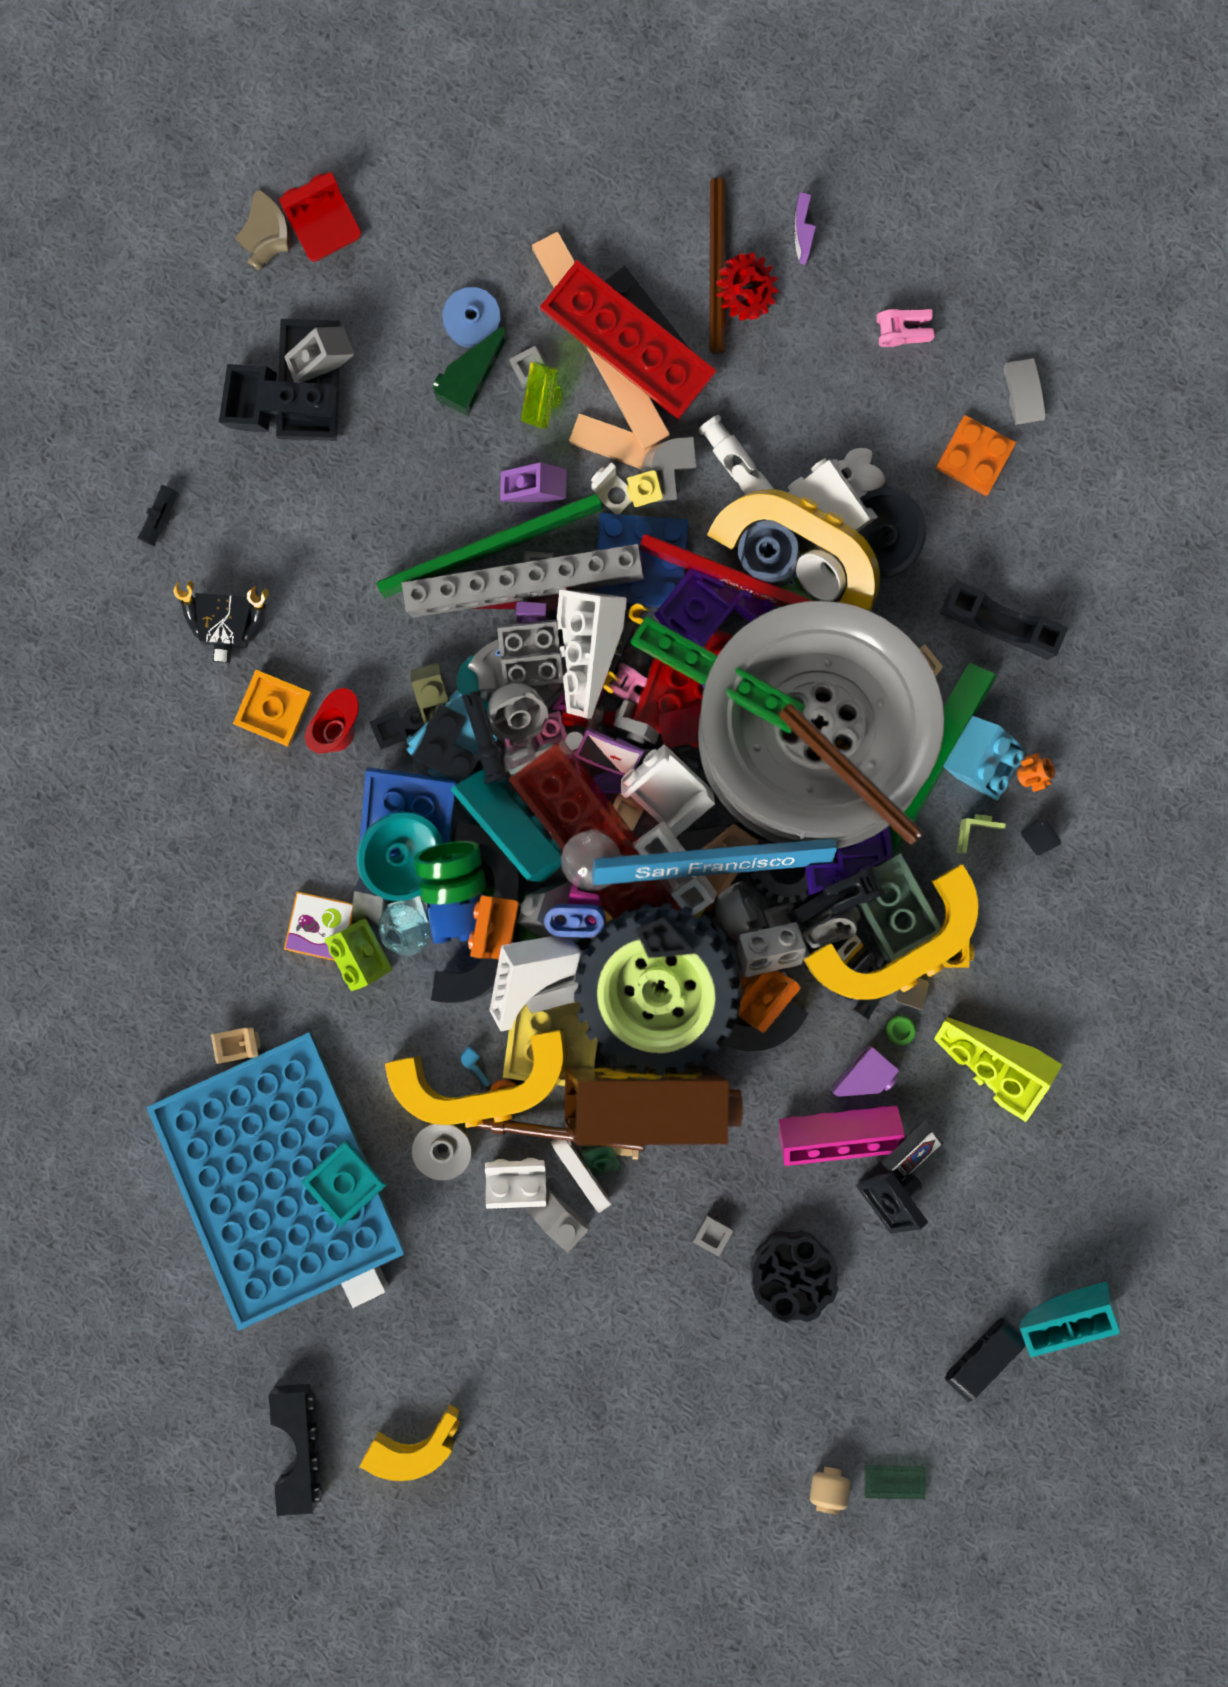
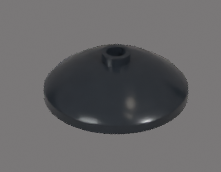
(904, 518)

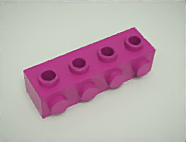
(840, 1135)

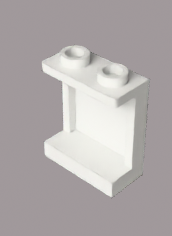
(833, 494)
(668, 790)

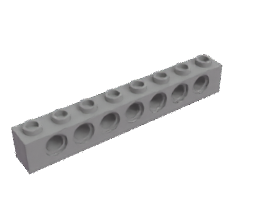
(523, 581)

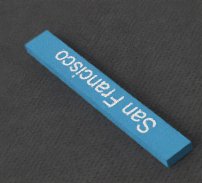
(713, 861)

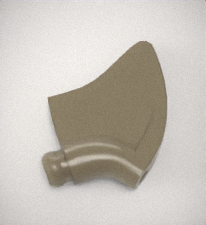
(265, 231)

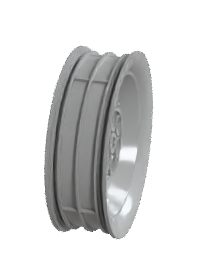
(863, 670)

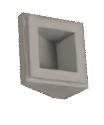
(913, 997)

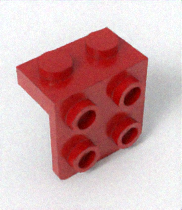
(320, 217)

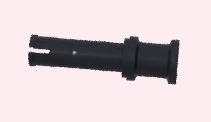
(488, 752)

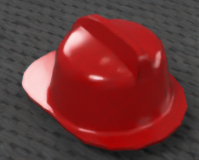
(333, 723)

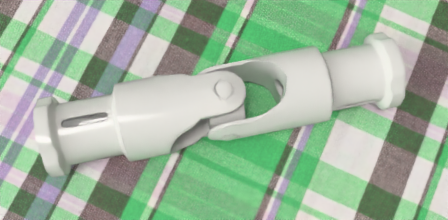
(725, 448)

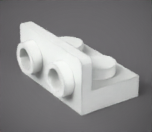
(515, 1183)

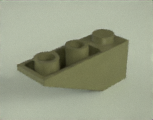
(429, 689)

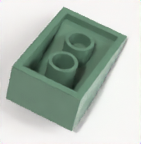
(902, 915)

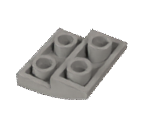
(530, 653)

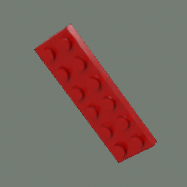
(627, 339)

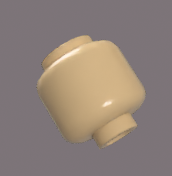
(830, 1491)

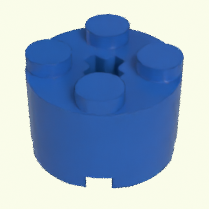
(452, 920)

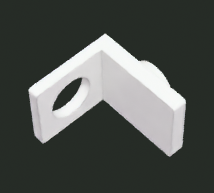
(603, 482)

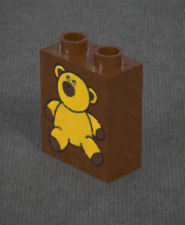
(649, 1109)

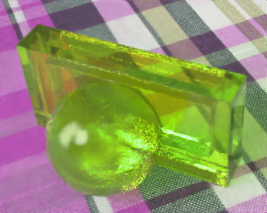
(541, 395)

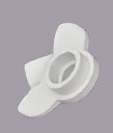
(860, 473)

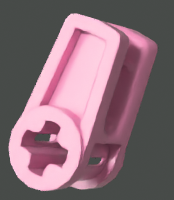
(893, 328)
(634, 679)

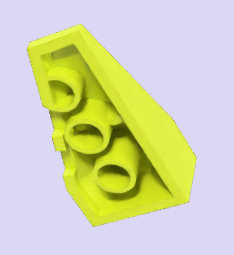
(1009, 1068)

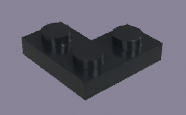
(437, 745)

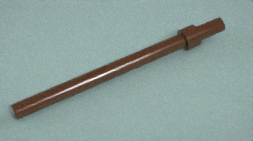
(539, 1131)

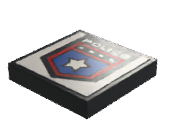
(913, 1151)

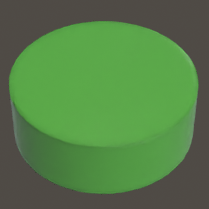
(900, 1030)

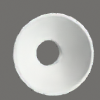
(817, 579)

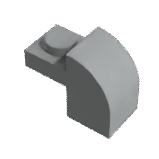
(668, 457)

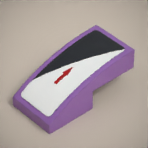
(802, 232)
(608, 753)

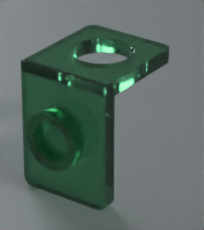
(600, 1159)

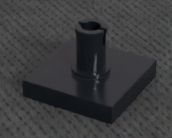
(893, 1201)

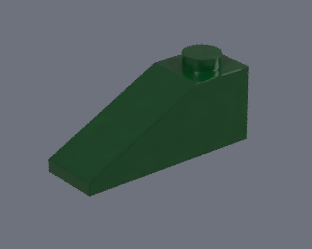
(467, 374)

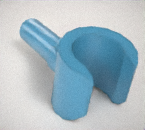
(468, 1059)

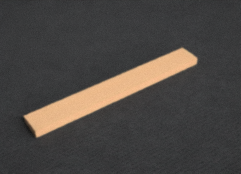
(631, 400)

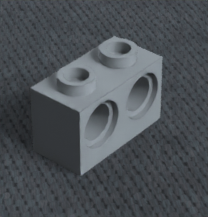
(770, 949)

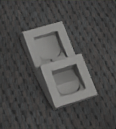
(1025, 391)

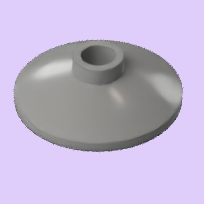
(441, 1164)

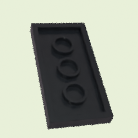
(312, 428)

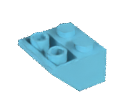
(985, 757)

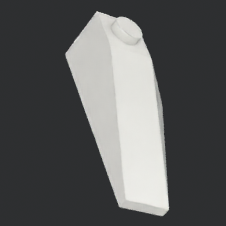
(590, 636)

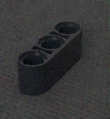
(985, 1359)

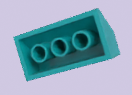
(511, 826)

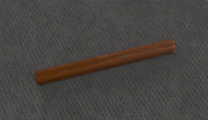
(717, 261)
(850, 773)

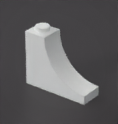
(527, 969)

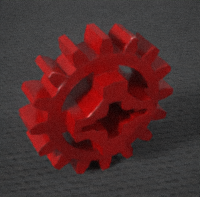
(744, 271)

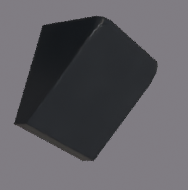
(1040, 837)

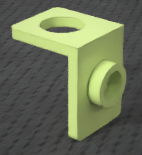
(979, 820)

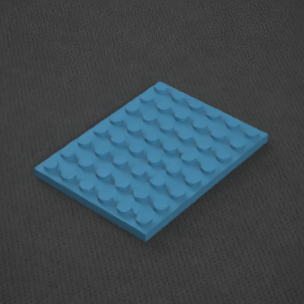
(240, 1164)

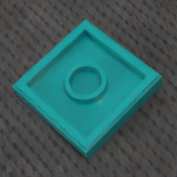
(344, 1183)

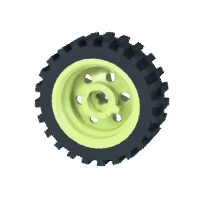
(664, 1039)

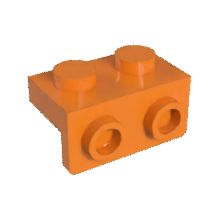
(494, 926)

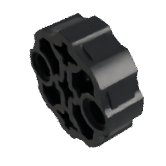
(769, 1291)

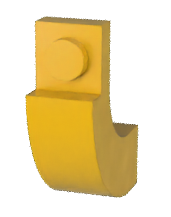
(411, 1461)

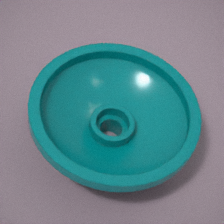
(395, 876)

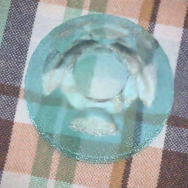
(408, 925)

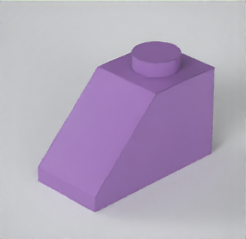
(533, 483)
(866, 1075)

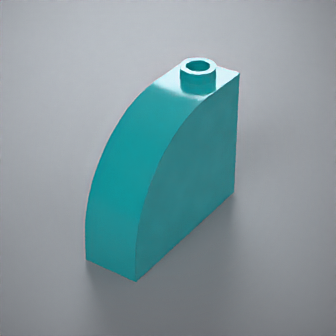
(1071, 1320)

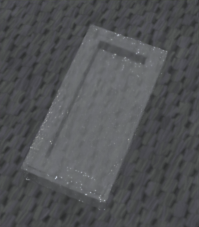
(520, 753)

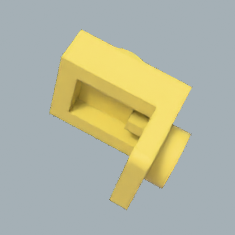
(644, 488)

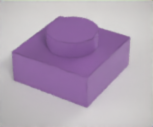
(531, 612)

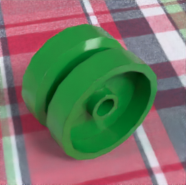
(450, 872)

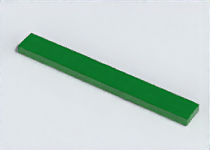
(492, 544)
(957, 712)

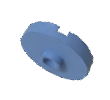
(466, 331)

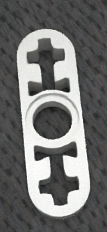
(581, 1174)

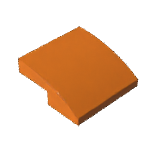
(765, 998)

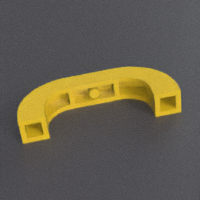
(815, 525)
(959, 923)
(419, 1099)

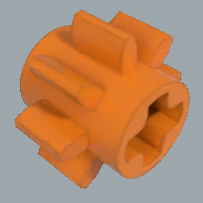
(1036, 772)

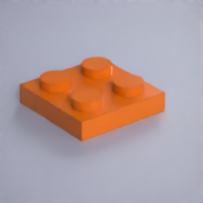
(975, 455)

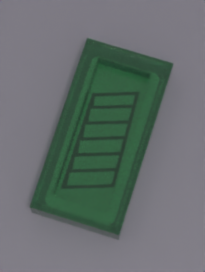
(894, 1482)

